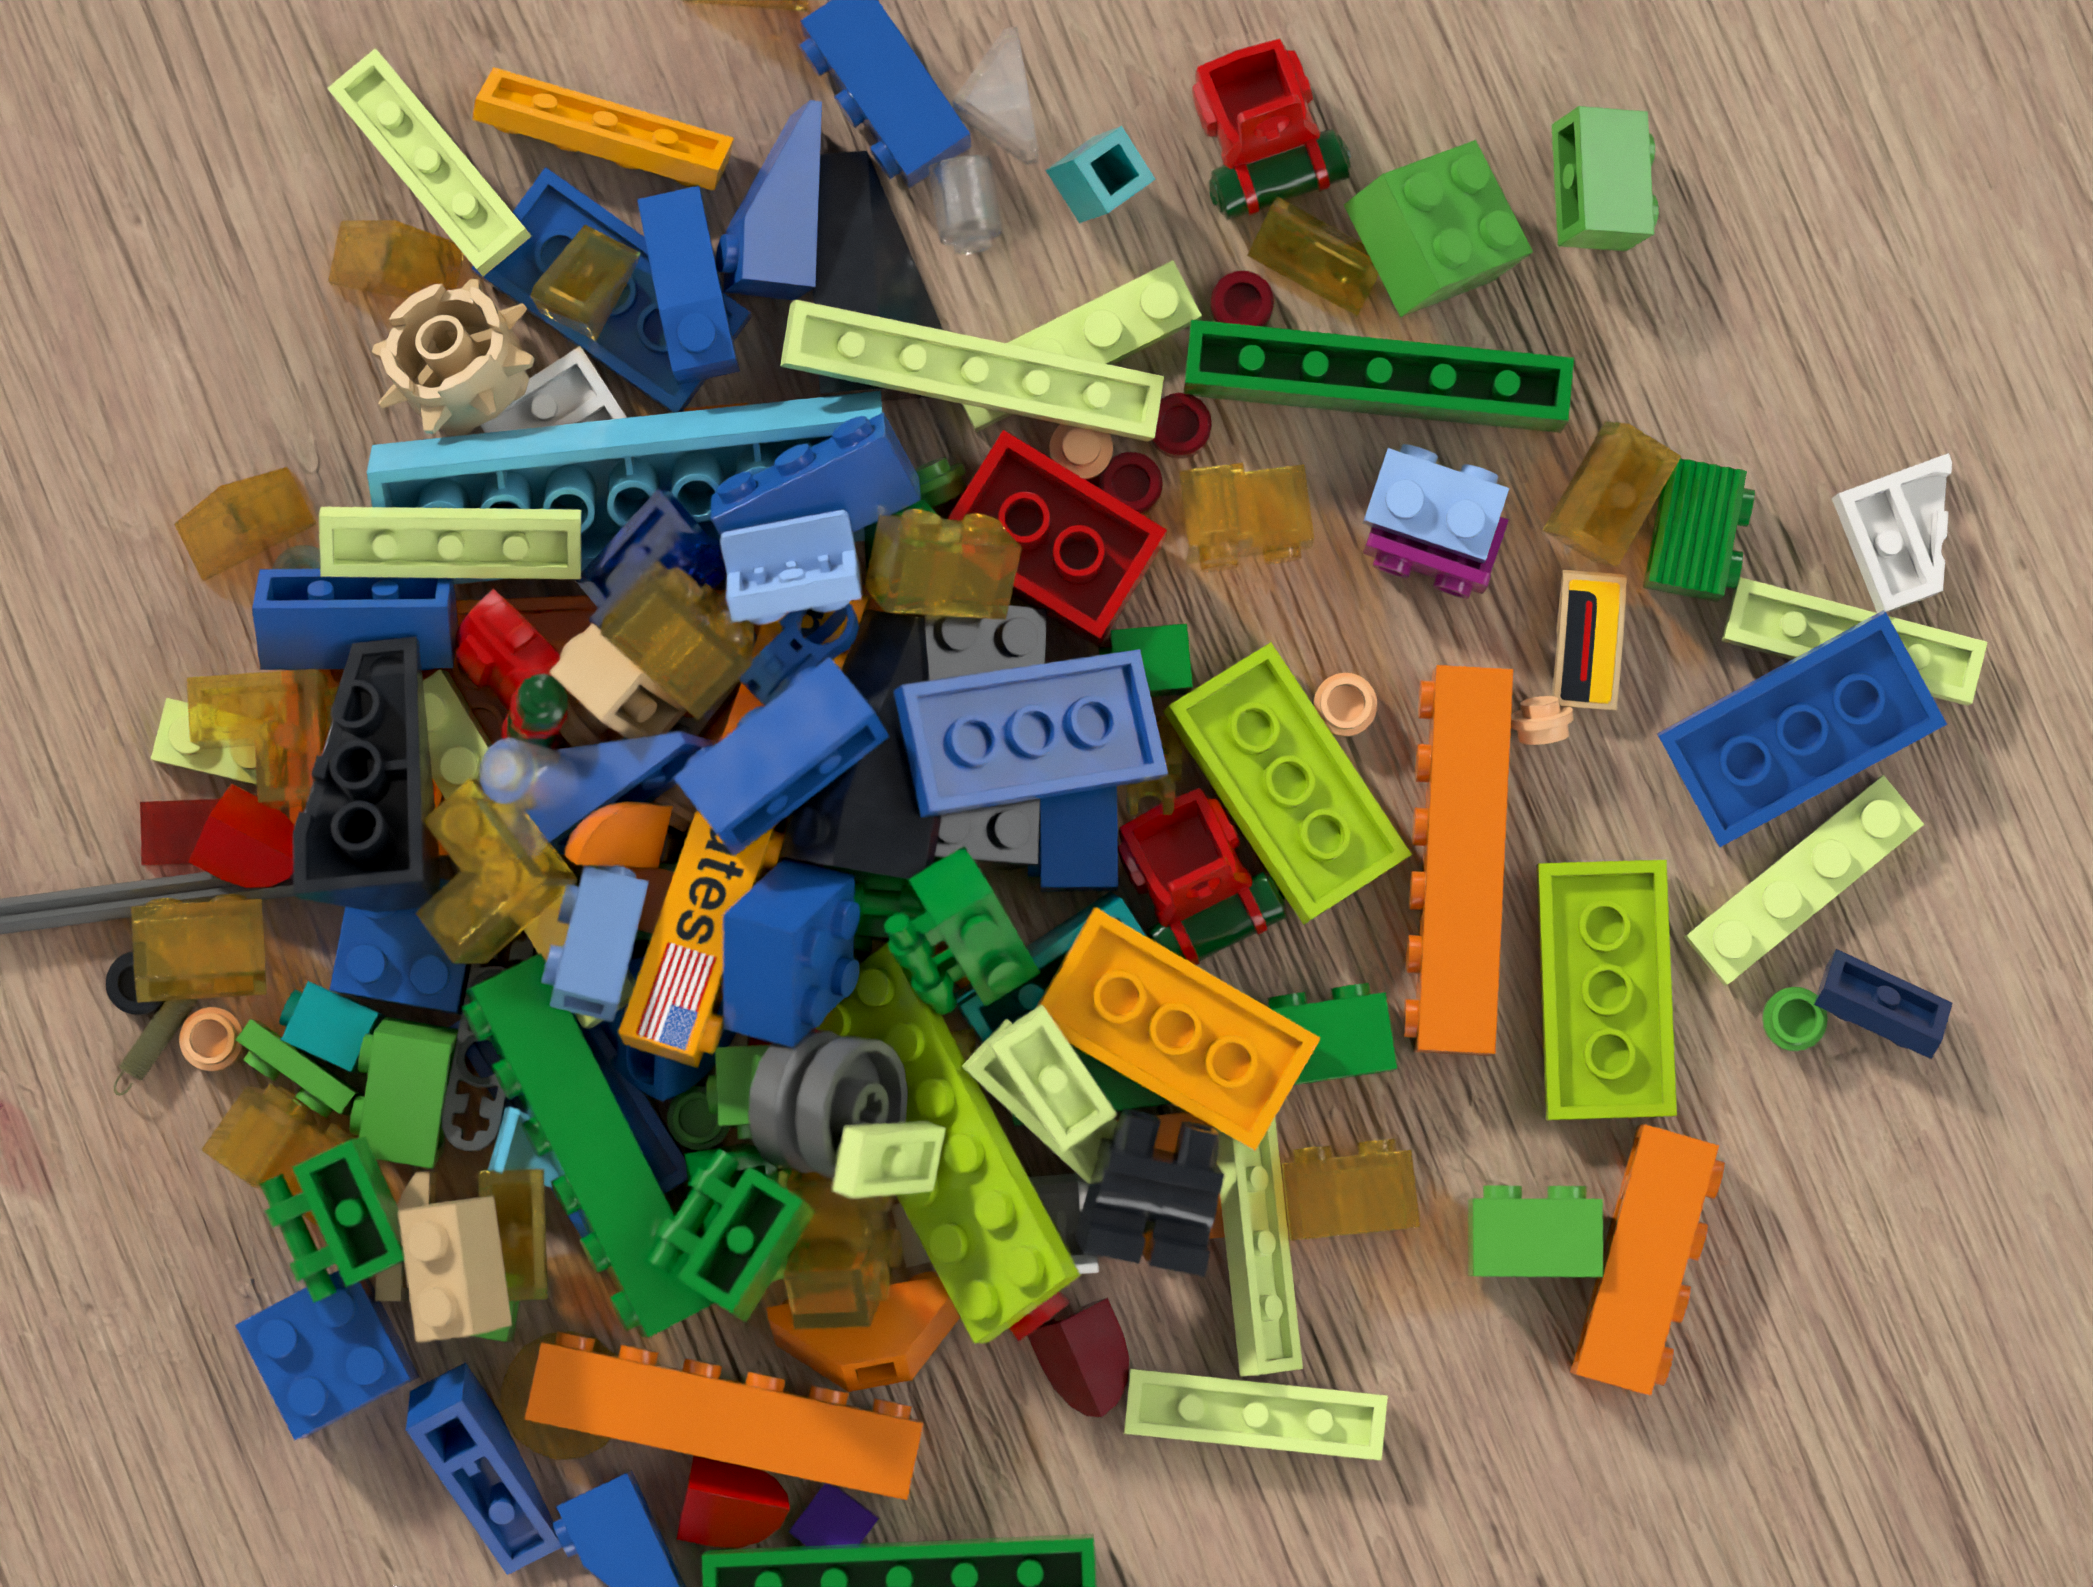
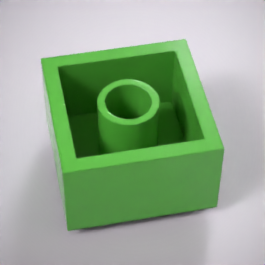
(1437, 228)

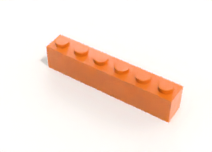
(1462, 860)
(724, 1418)

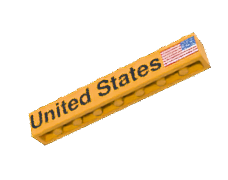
(682, 970)

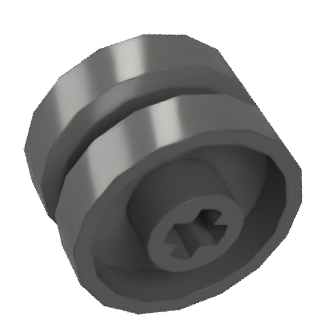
(817, 1089)

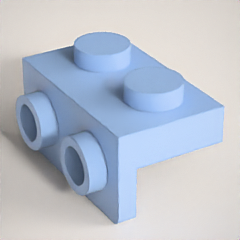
(1436, 502)
(791, 567)

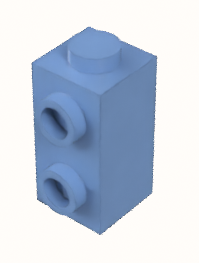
(598, 943)

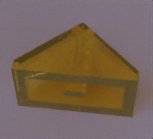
(393, 258)
(585, 282)
(243, 521)
(522, 1228)

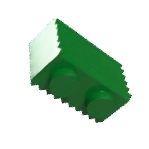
(1697, 531)

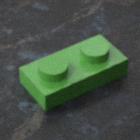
(319, 1086)

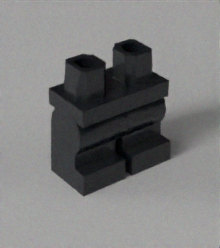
(1153, 1197)

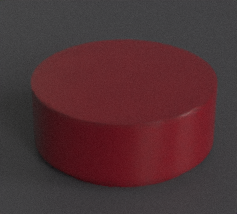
(1242, 299)
(1182, 426)
(1133, 480)

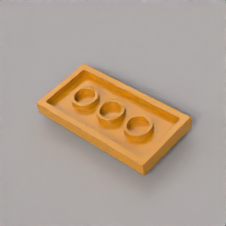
(1176, 1028)

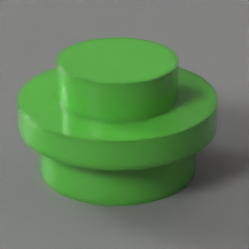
(940, 481)
(1793, 1019)
(692, 1122)

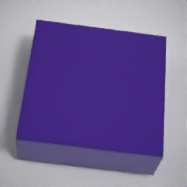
(833, 1519)

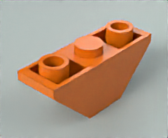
(887, 1352)

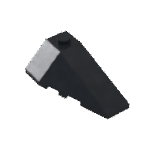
(864, 257)
(371, 790)
(871, 811)

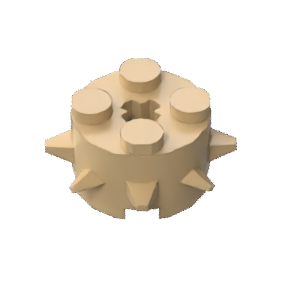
(454, 358)

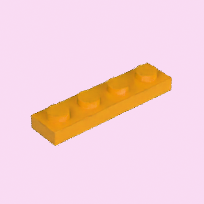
(602, 129)

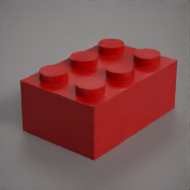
(1076, 541)

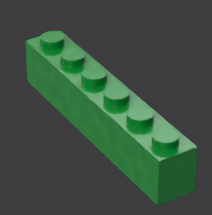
(1378, 376)
(1352, 1044)
(586, 1140)
(934, 1563)

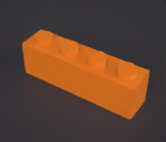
(1646, 1259)

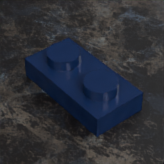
(1883, 1004)

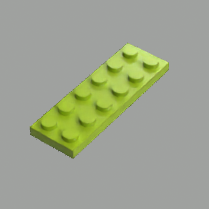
(983, 1215)

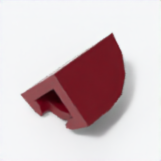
(1085, 1358)

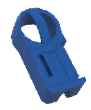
(792, 653)

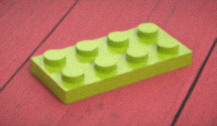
(1287, 783)
(1606, 990)

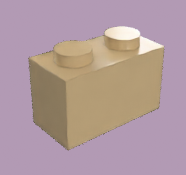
(615, 687)
(454, 1268)

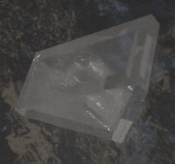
(998, 99)

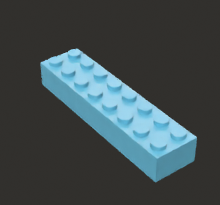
(606, 464)

